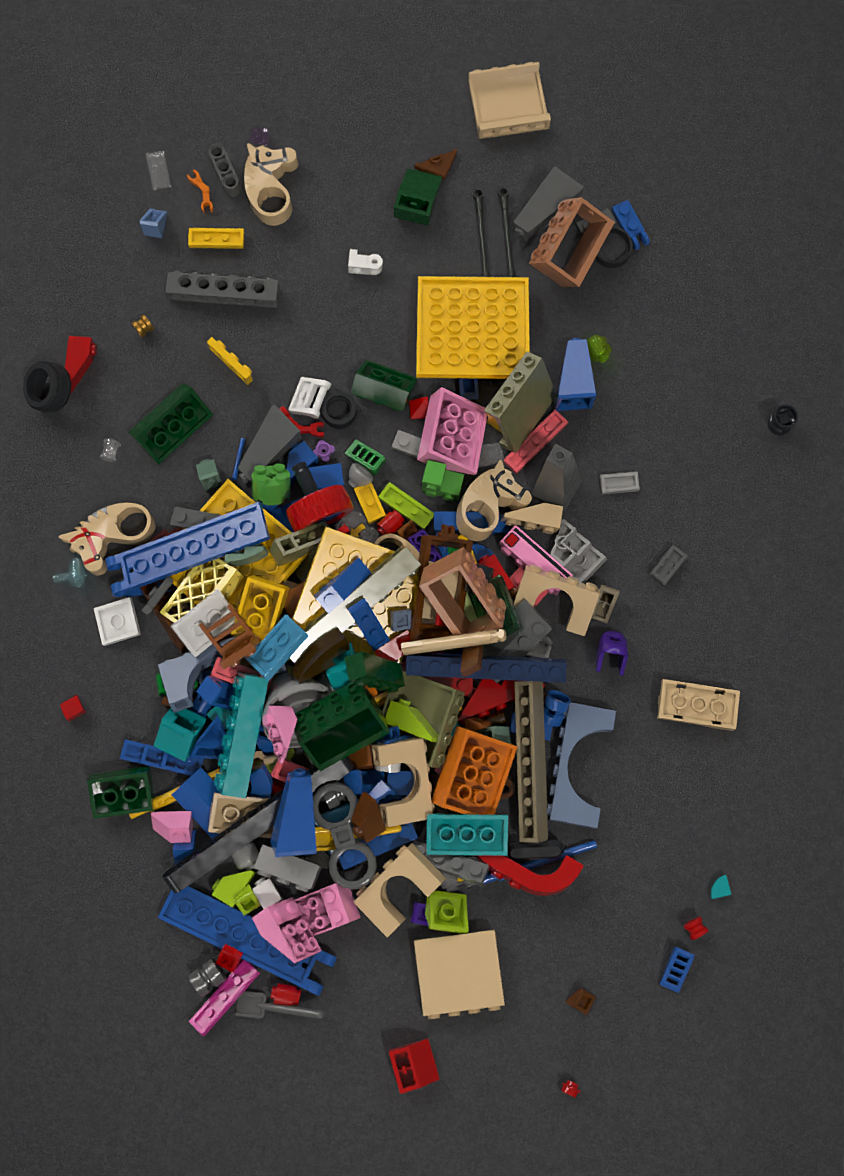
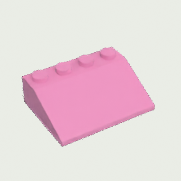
(453, 432)

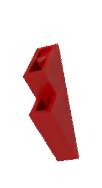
(487, 697)

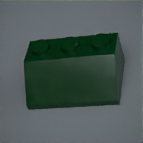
(383, 385)
(121, 792)

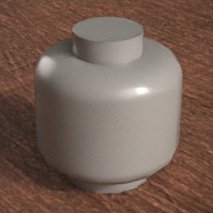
(246, 857)

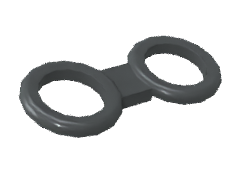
(343, 837)

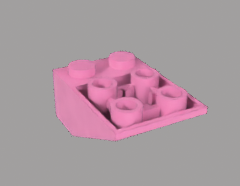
(328, 908)
(287, 930)

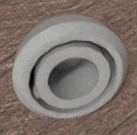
(359, 476)

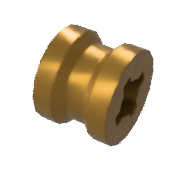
(142, 326)

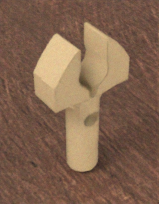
(267, 759)

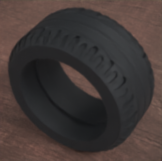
(59, 386)

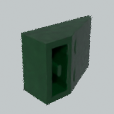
(417, 197)

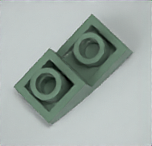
(251, 555)

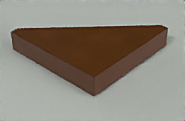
(438, 165)

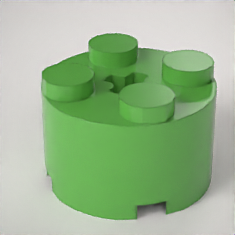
(271, 484)

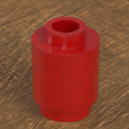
(390, 523)
(285, 995)

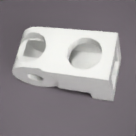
(364, 264)

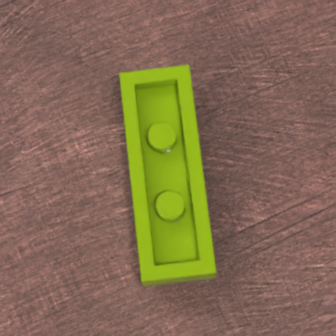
(406, 506)

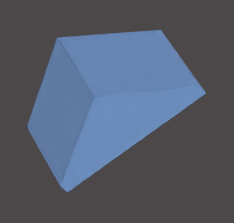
(153, 223)

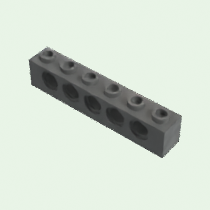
(231, 296)

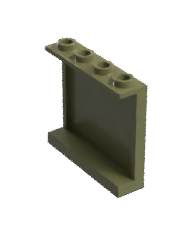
(522, 401)
(439, 707)

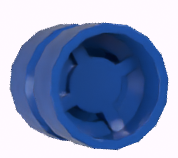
(555, 706)

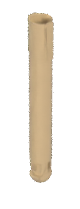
(452, 642)

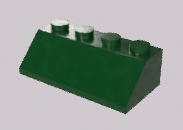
(171, 423)

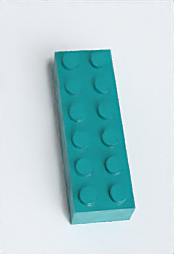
(241, 734)

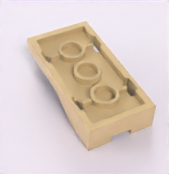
(698, 704)

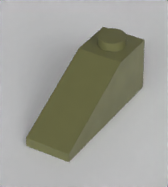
(297, 544)

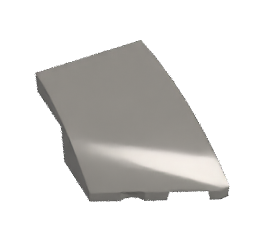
(576, 553)

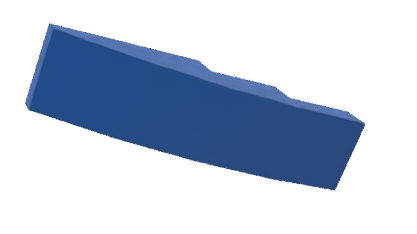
(474, 518)
(156, 758)

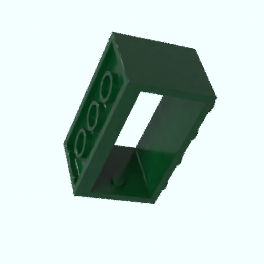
(339, 725)

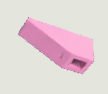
(280, 724)

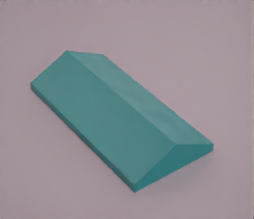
(467, 834)

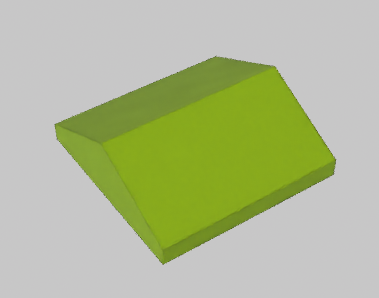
(447, 912)

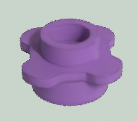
(322, 445)

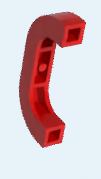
(528, 881)

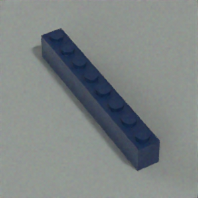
(492, 667)

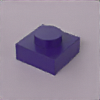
(418, 914)

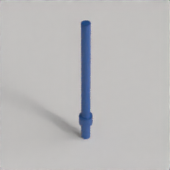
(536, 863)

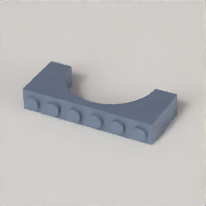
(182, 673)
(566, 804)

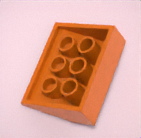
(473, 773)

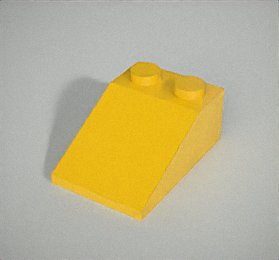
(261, 605)

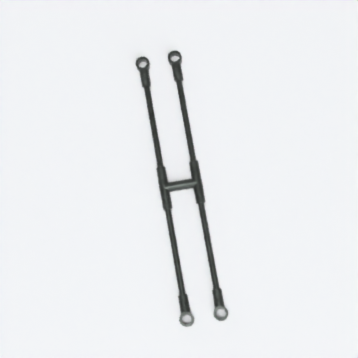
(479, 209)

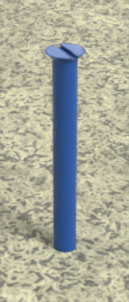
(238, 459)

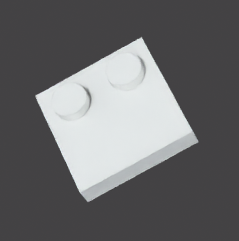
(117, 621)

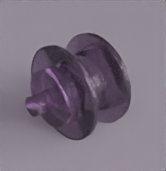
(259, 136)

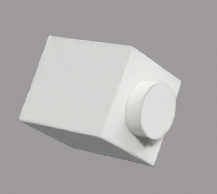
(267, 892)

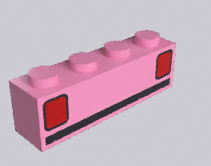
(528, 552)

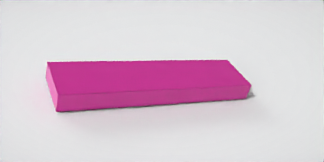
(224, 997)

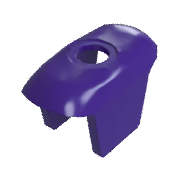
(611, 646)

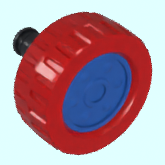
(318, 505)

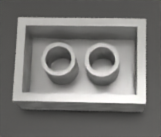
(287, 869)

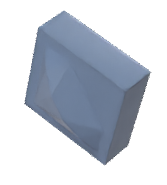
(400, 619)

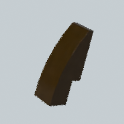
(320, 656)

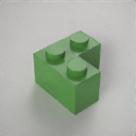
(441, 482)

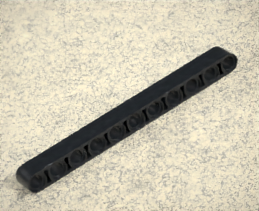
(243, 832)

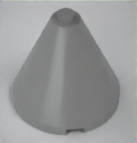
(288, 692)

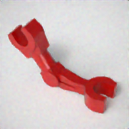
(312, 429)

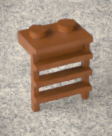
(238, 647)

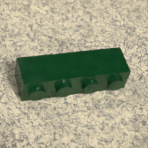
(374, 672)

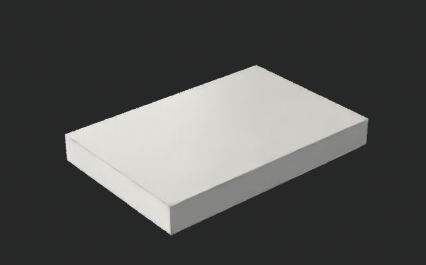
(208, 612)

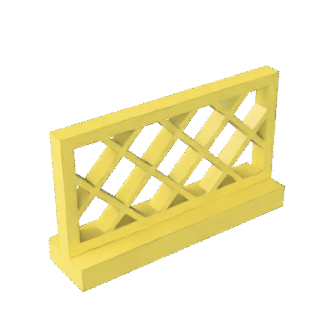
(225, 584)

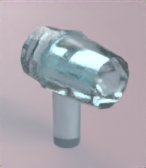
(75, 575)

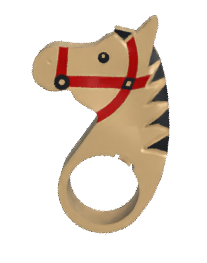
(99, 529)

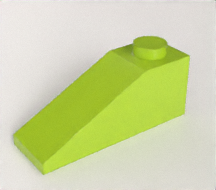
(410, 720)

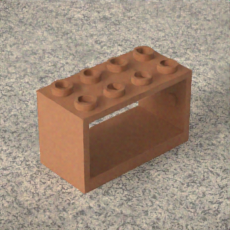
(586, 250)
(445, 603)

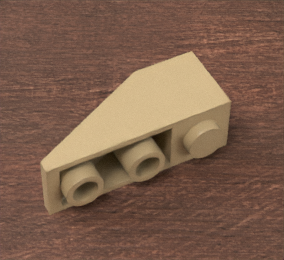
(541, 516)

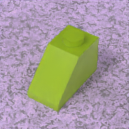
(230, 886)

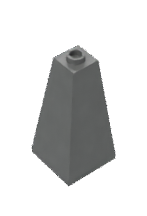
(544, 203)
(270, 443)
(558, 478)

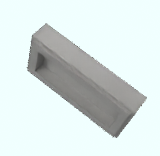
(619, 483)

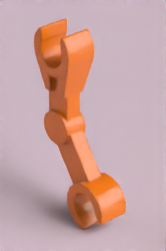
(204, 188)

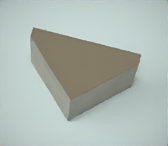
(605, 603)

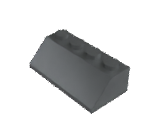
(525, 639)

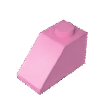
(173, 825)

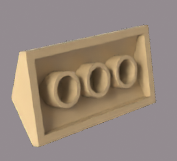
(229, 809)

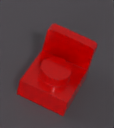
(229, 958)

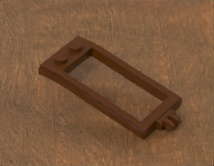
(448, 539)

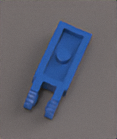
(630, 223)

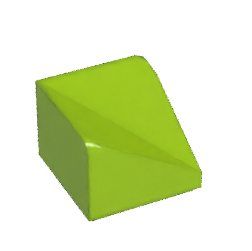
(247, 900)

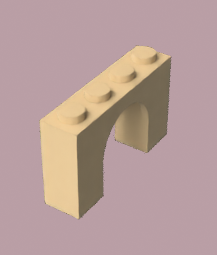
(583, 595)
(418, 802)
(374, 899)

